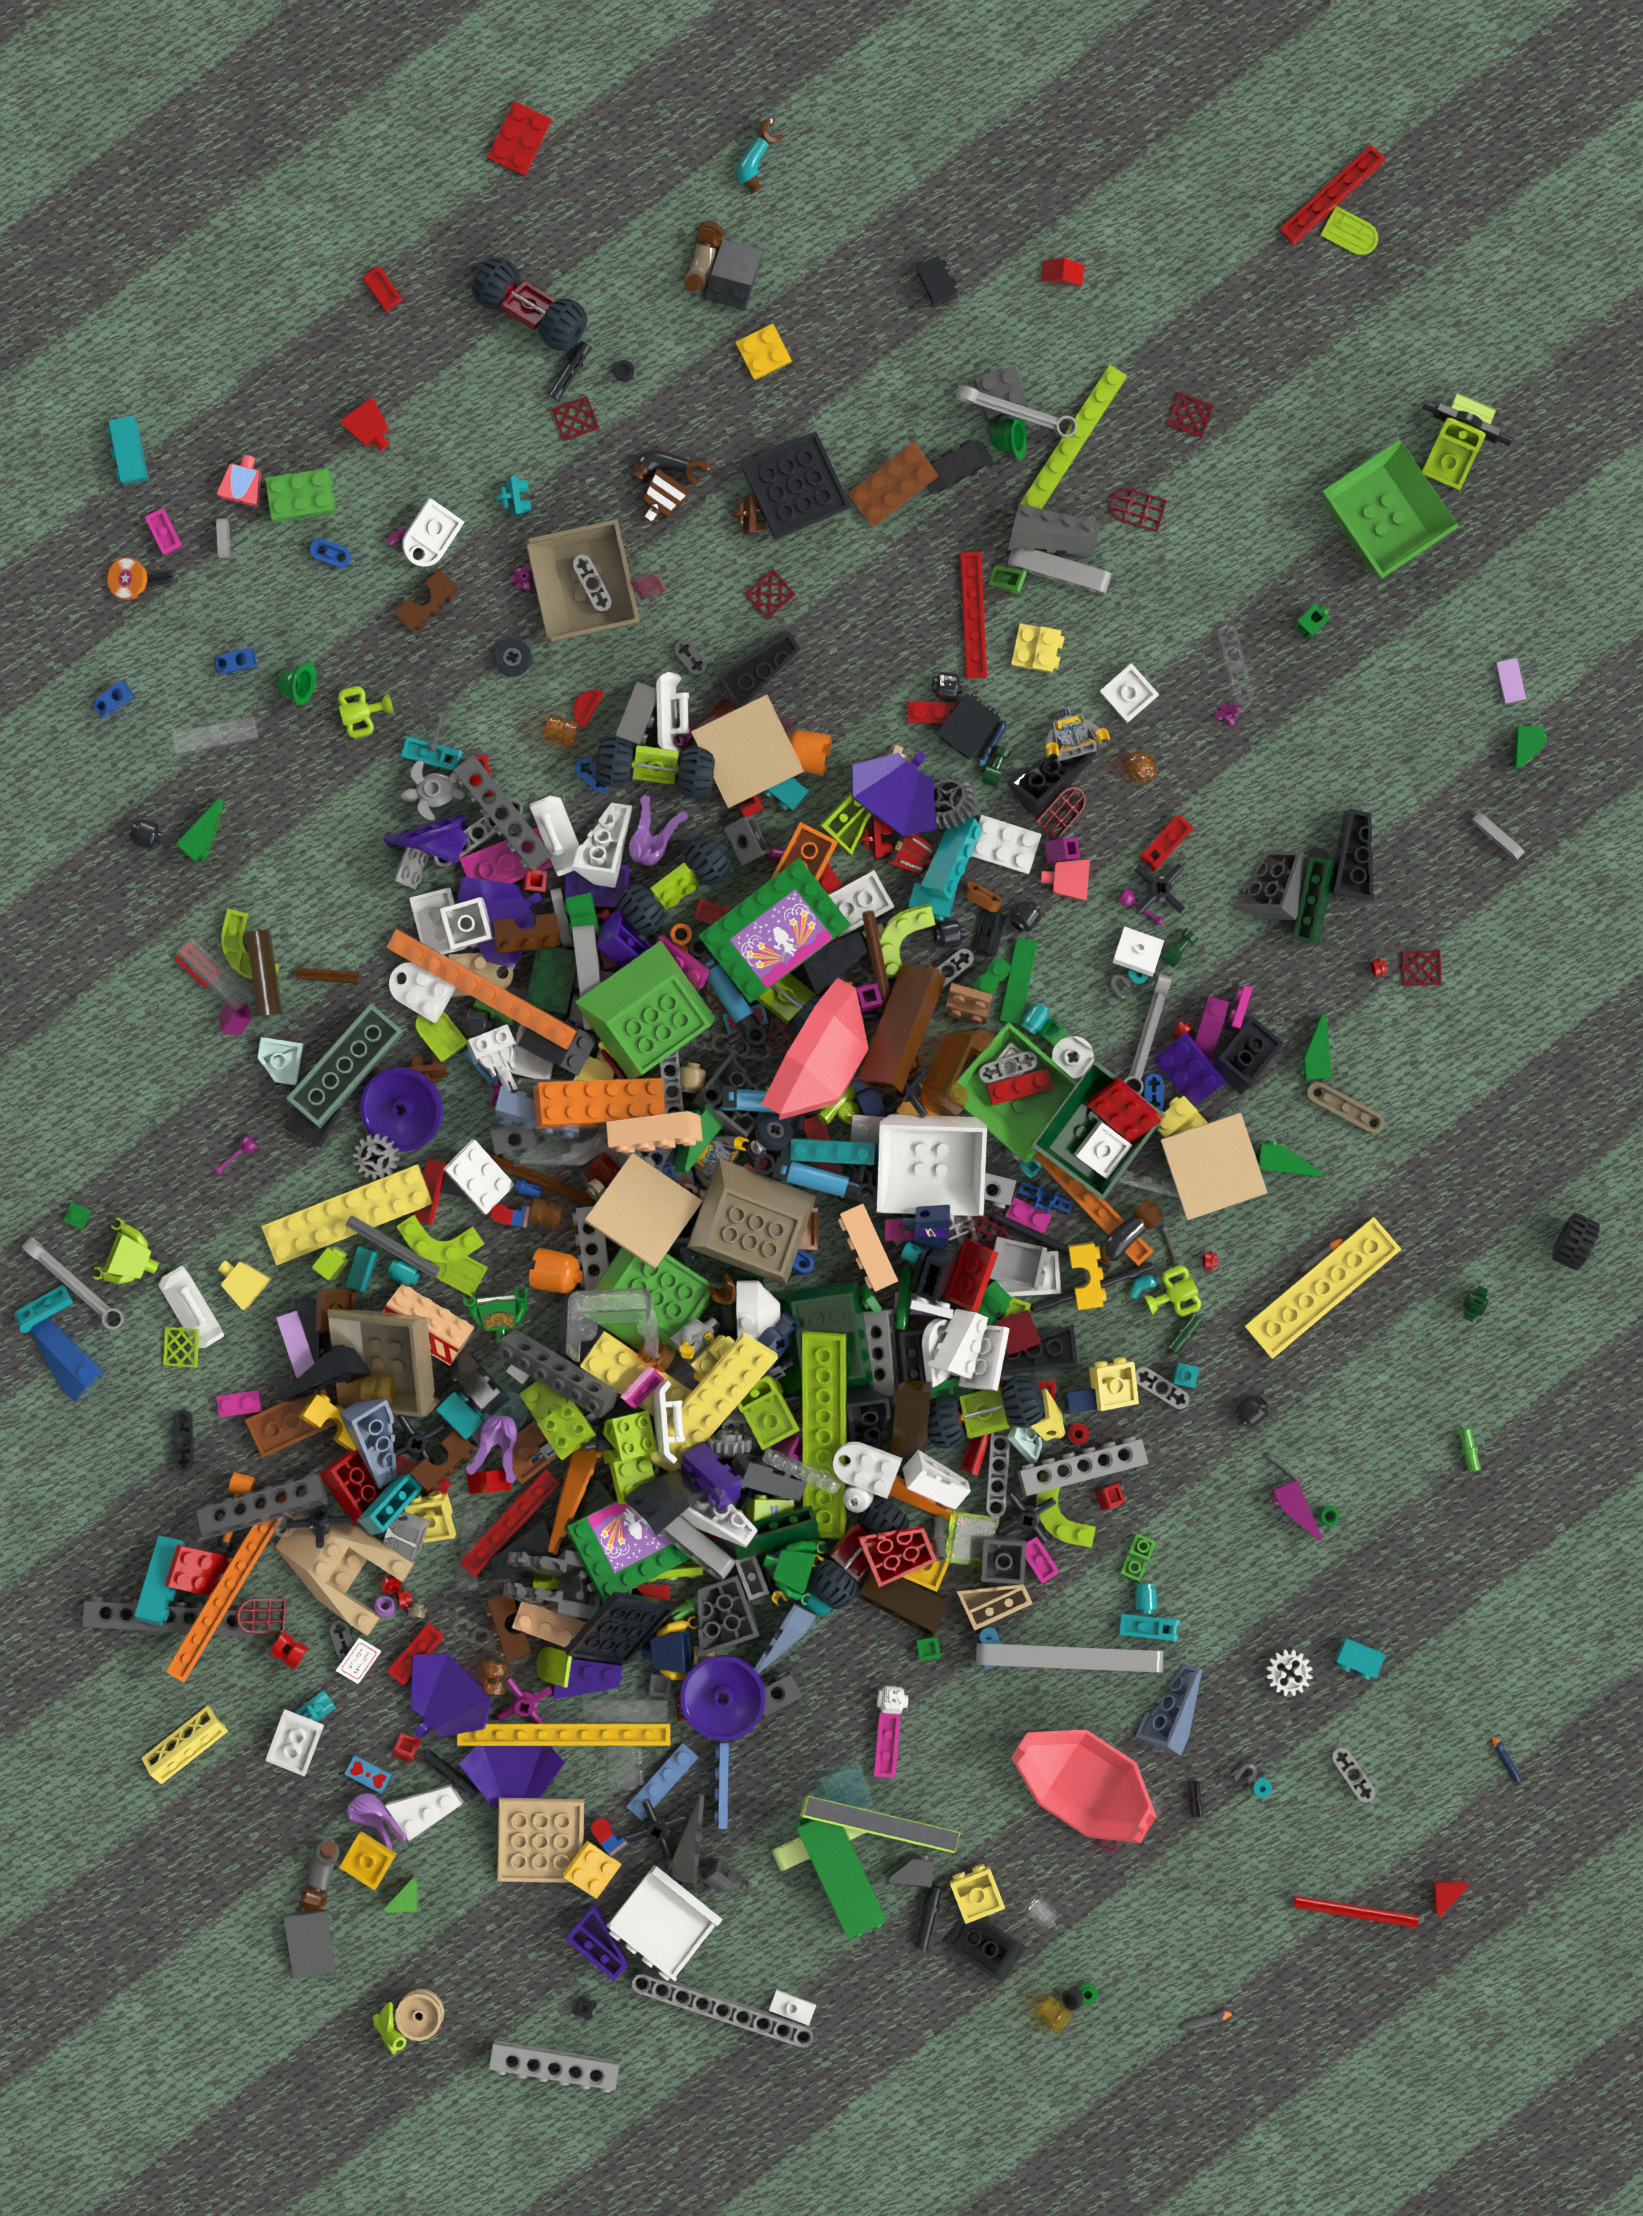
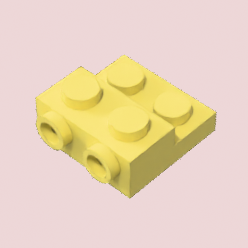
(1037, 648)
(1179, 1118)
(711, 1355)
(1114, 1383)
(438, 1511)
(976, 1893)

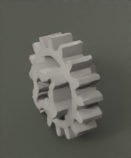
(377, 1164)
(729, 1442)

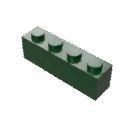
(1314, 899)
(780, 1531)

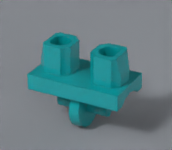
(511, 499)
(317, 1707)

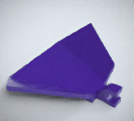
(896, 792)
(440, 838)
(501, 902)
(446, 1697)
(511, 1770)

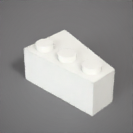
(961, 1345)
(935, 1480)
(424, 1809)

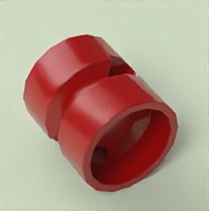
(295, 1654)

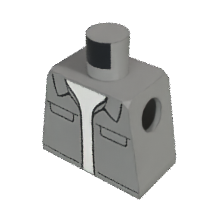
(406, 1535)

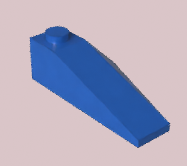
(68, 1362)

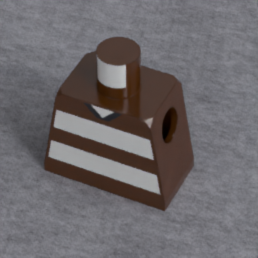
(664, 496)

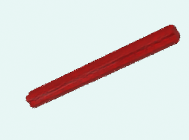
(1355, 1911)

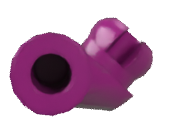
(396, 537)
(684, 739)
(775, 854)

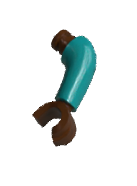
(748, 165)

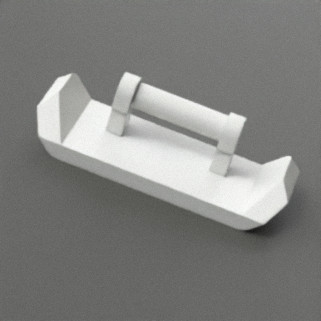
(667, 711)
(556, 832)
(190, 1306)
(660, 1422)

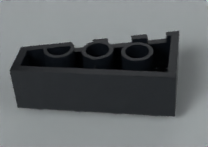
(754, 671)
(1354, 857)
(1053, 1354)

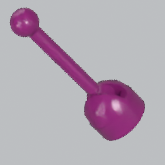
(1127, 898)
(247, 1145)

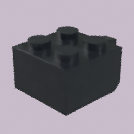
(679, 1247)

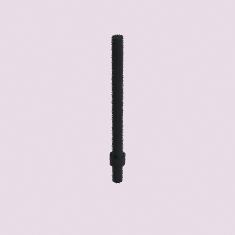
(1038, 1236)
(1131, 1272)

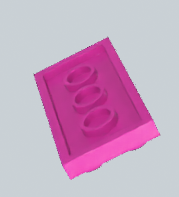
(499, 862)

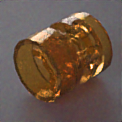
(561, 730)
(546, 1214)
(665, 1356)
(495, 1670)

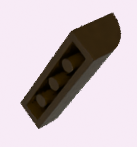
(264, 973)
(911, 1419)
(905, 1603)

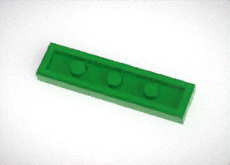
(1018, 981)

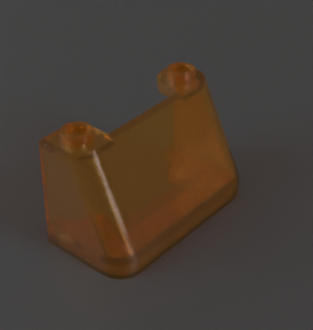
(939, 1090)

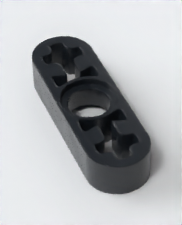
(178, 1424)

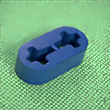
(587, 778)
(1159, 1090)

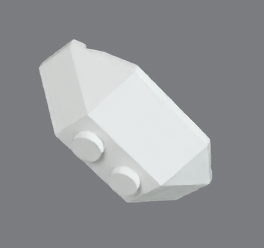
(755, 1309)

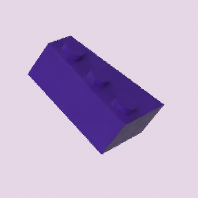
(620, 940)
(711, 1476)
(589, 1677)
(593, 1941)

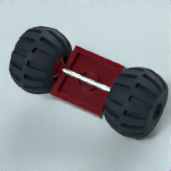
(559, 321)
(837, 1584)

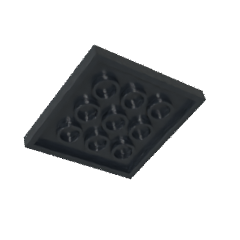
(795, 485)
(620, 1628)

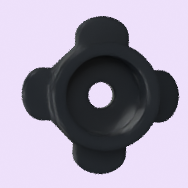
(590, 2004)

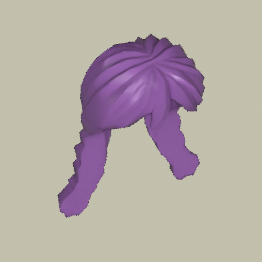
(650, 849)
(497, 1430)
(371, 1812)

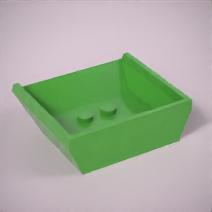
(1388, 510)
(645, 1011)
(1023, 1119)
(675, 1290)

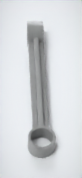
(973, 396)
(1147, 1036)
(39, 1253)

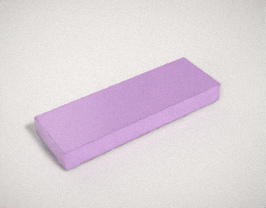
(296, 1342)

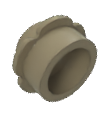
(416, 1611)

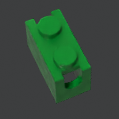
(1308, 625)

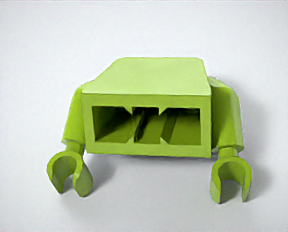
(127, 1257)

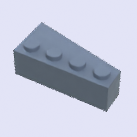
(519, 1110)

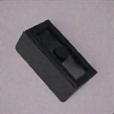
(989, 932)

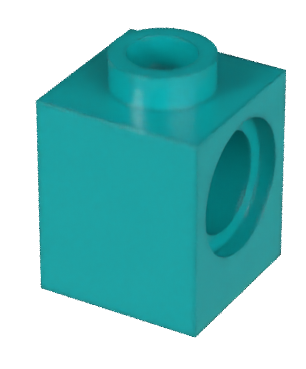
(1185, 1375)

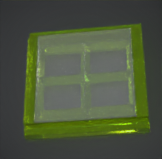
(967, 1537)

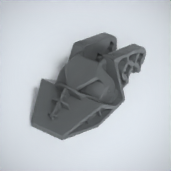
(575, 1591)

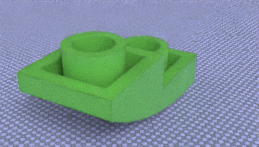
(1137, 1558)

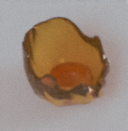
(1140, 766)

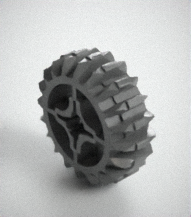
(962, 800)

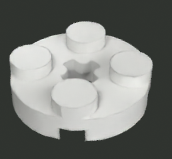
(1072, 1045)

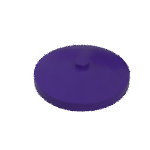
(403, 1107)
(723, 1697)

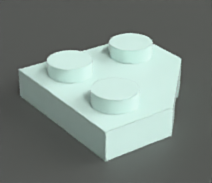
(281, 1059)
(1023, 1440)

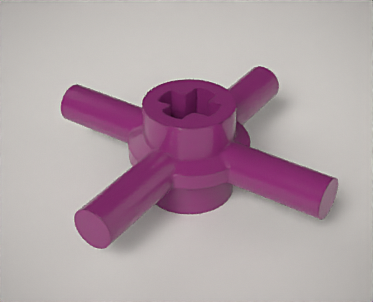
(524, 1702)

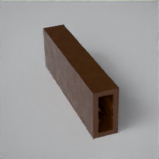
(902, 1028)

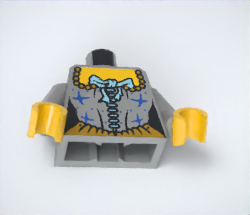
(1073, 736)
(722, 1147)
(694, 1339)

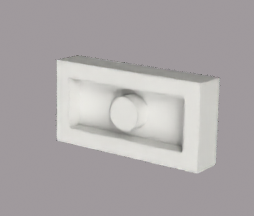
(792, 2007)

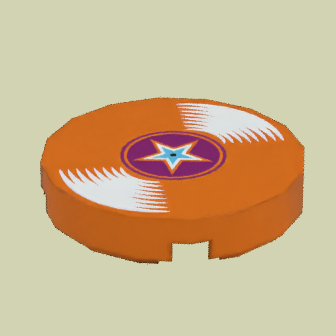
(127, 578)

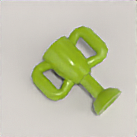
(360, 711)
(1176, 1293)

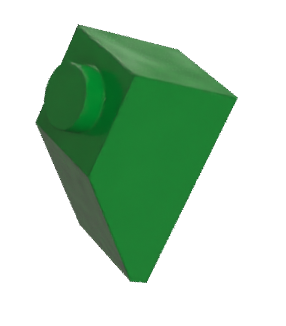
(1528, 742)

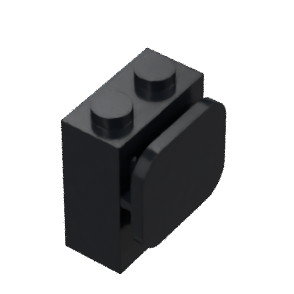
(935, 1271)

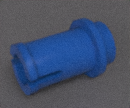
(527, 1189)

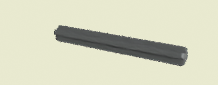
(392, 1246)

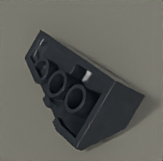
(1042, 782)
(332, 1368)
(868, 1415)

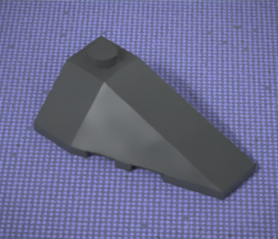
(686, 1858)
(725, 1879)

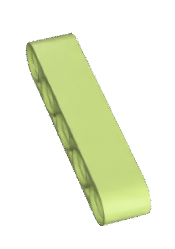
(795, 1851)

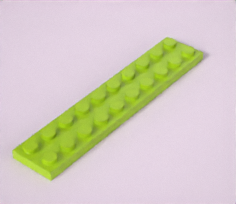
(824, 1424)

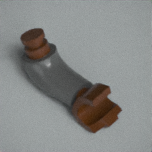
(319, 1876)

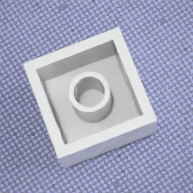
(467, 923)

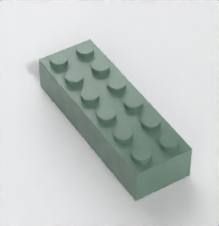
(345, 1066)

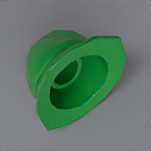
(1010, 437)
(297, 683)

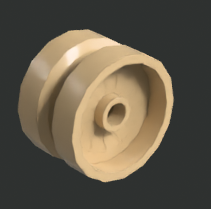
(424, 2026)

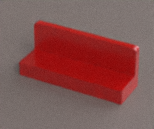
(434, 1179)

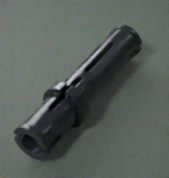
(575, 362)
(449, 1773)
(931, 1908)

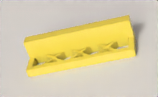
(185, 1748)

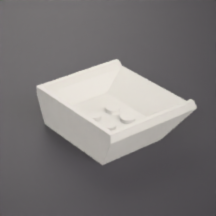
(931, 1164)

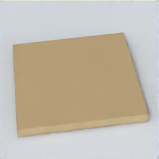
(748, 751)
(1213, 1166)
(643, 1211)
(538, 1838)

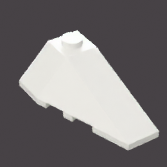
(603, 850)
(726, 1523)

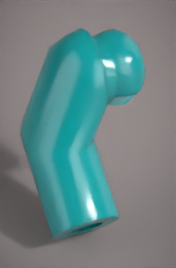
(1141, 1283)

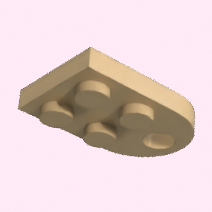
(478, 964)

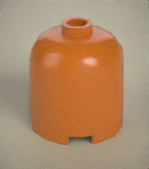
(811, 750)
(554, 1271)

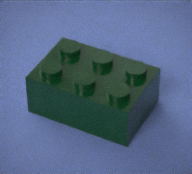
(552, 979)

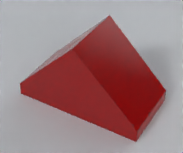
(1062, 272)
(488, 1481)
(655, 1590)
(1446, 1893)

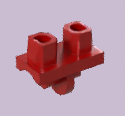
(878, 829)

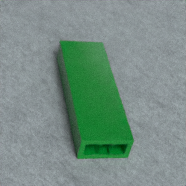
(842, 1876)

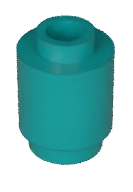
(1035, 1018)
(403, 1273)
(1145, 1598)
(816, 1605)

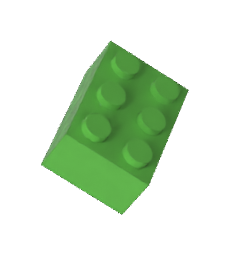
(301, 495)

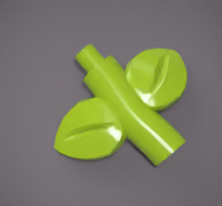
(844, 1109)
(384, 2024)

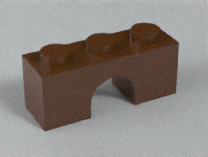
(442, 591)
(512, 938)
(456, 1450)
(511, 1645)

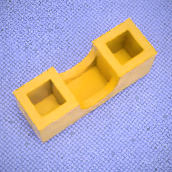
(1090, 1294)
(318, 1410)

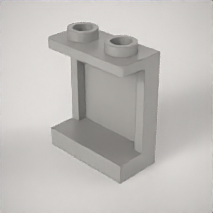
(1019, 1263)

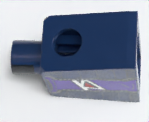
(929, 1225)

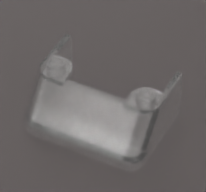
(610, 1306)

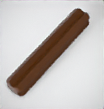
(327, 975)

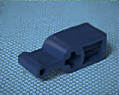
(868, 1098)
(777, 1337)
(1080, 1401)

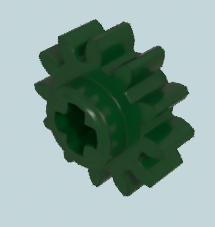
(1475, 1303)

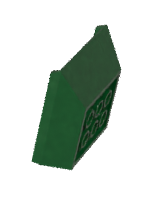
(1074, 1123)
(826, 1310)

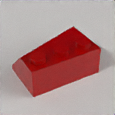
(351, 1484)
(896, 1553)

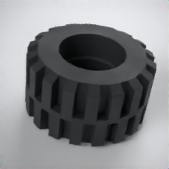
(1575, 1241)

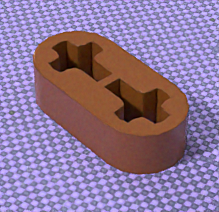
(982, 896)

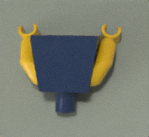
(671, 1650)

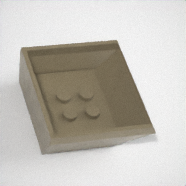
(560, 594)
(751, 1221)
(389, 1347)

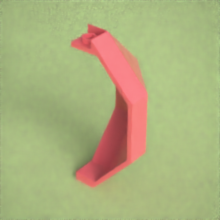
(821, 1056)
(1086, 1784)

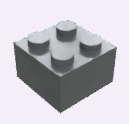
(1003, 385)

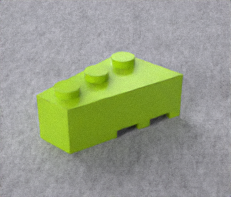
(846, 823)

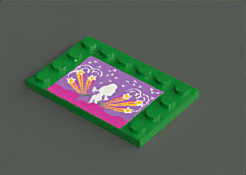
(774, 930)
(621, 1550)

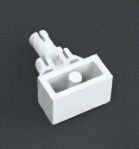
(495, 1052)

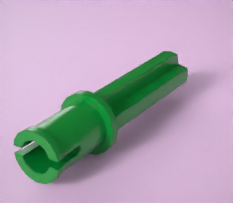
(902, 1309)

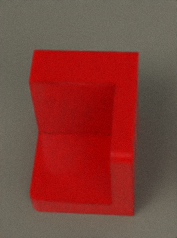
(750, 806)

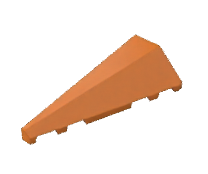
(576, 1478)
(900, 1491)

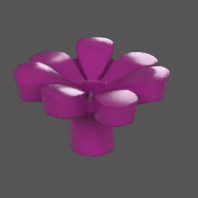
(520, 581)
(1228, 713)
(496, 1089)

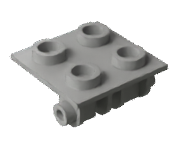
(411, 867)

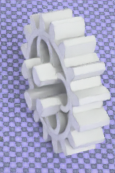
(1287, 1660)

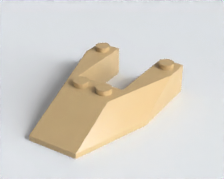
(332, 1569)

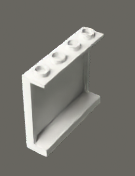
(663, 1923)

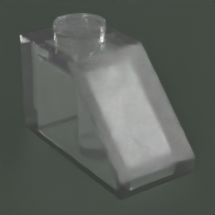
(1041, 1910)

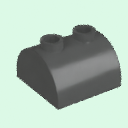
(1003, 1560)

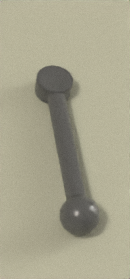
(441, 717)
(1163, 1228)
(1270, 1457)

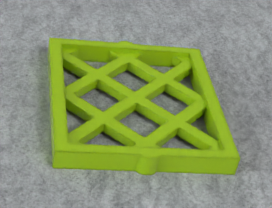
(181, 1347)

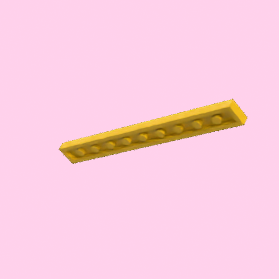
(568, 1734)

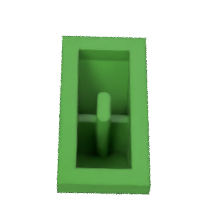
(1007, 579)
(406, 1899)

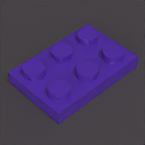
(603, 896)
(1189, 1069)

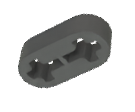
(686, 660)
(337, 1638)

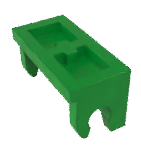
(950, 1388)

